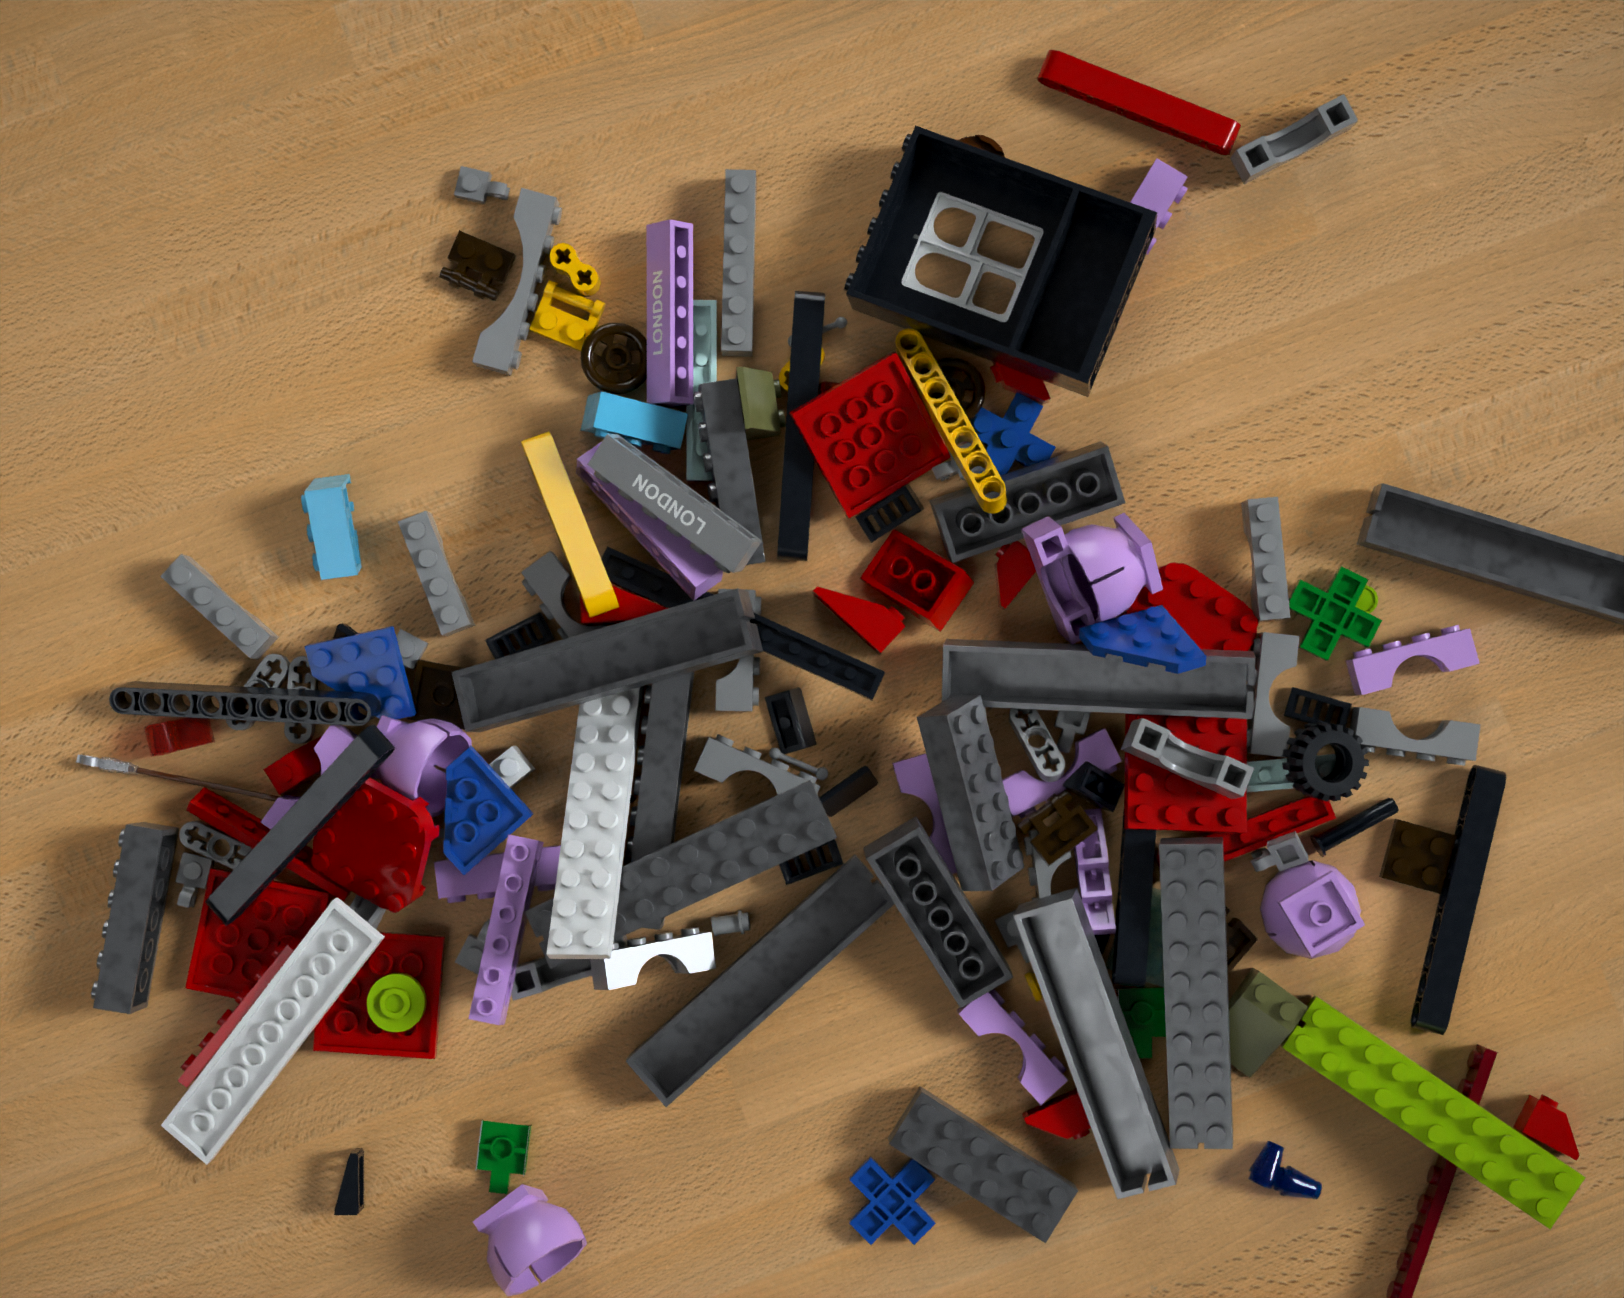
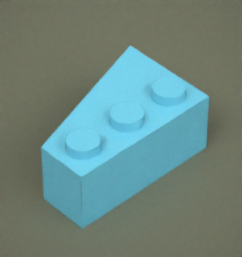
(634, 421)
(332, 527)

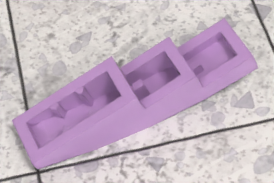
(1094, 878)

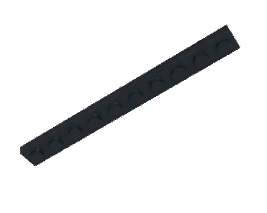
(775, 638)

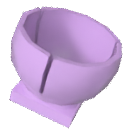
(1112, 566)
(416, 753)
(1310, 910)
(526, 1234)

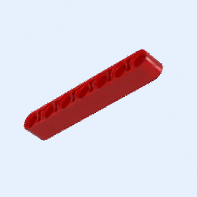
(1138, 102)

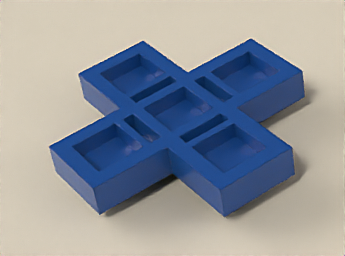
(1009, 436)
(892, 1200)

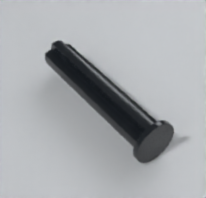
(1354, 826)

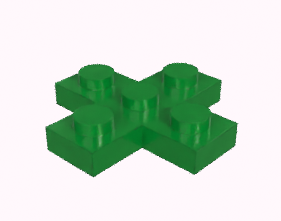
(1333, 613)

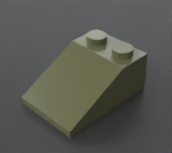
(759, 403)
(1260, 1020)

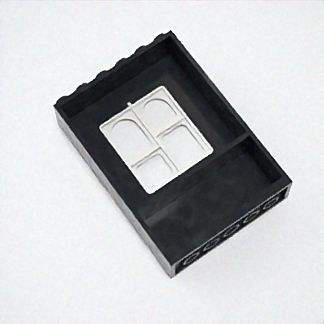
(1064, 295)

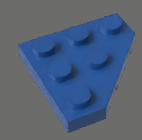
(1145, 639)
(365, 664)
(478, 810)

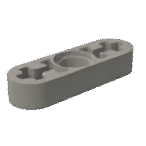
(265, 670)
(294, 676)
(1054, 755)
(198, 845)

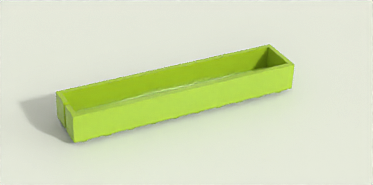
(1434, 1112)

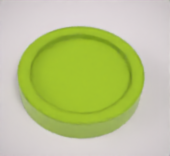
(1368, 600)

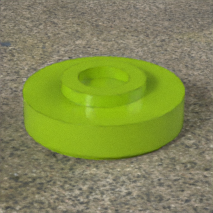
(396, 1002)

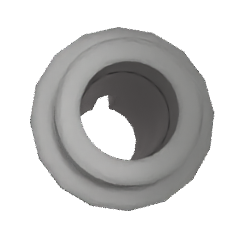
(731, 923)

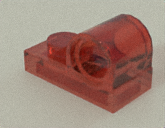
(178, 735)

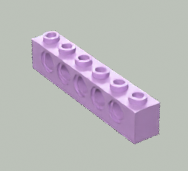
(506, 930)

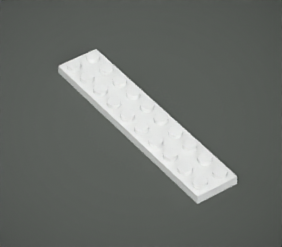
(595, 827)
(272, 1030)

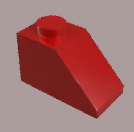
(1020, 382)
(1012, 571)
(294, 768)
(1060, 1116)
(1547, 1124)

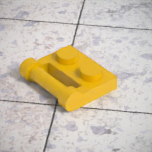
(563, 326)

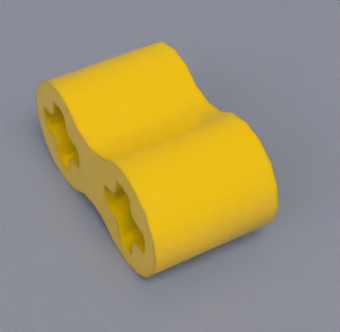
(575, 269)

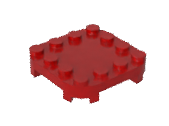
(1201, 608)
(377, 846)

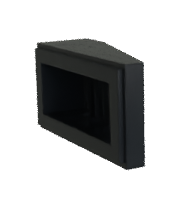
(913, 501)
(495, 649)
(1293, 700)
(837, 860)
(351, 1192)

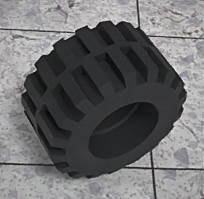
(1348, 764)

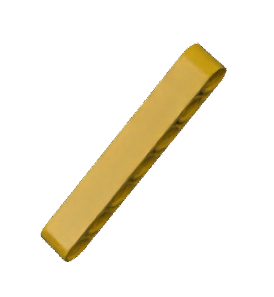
(955, 432)
(570, 524)

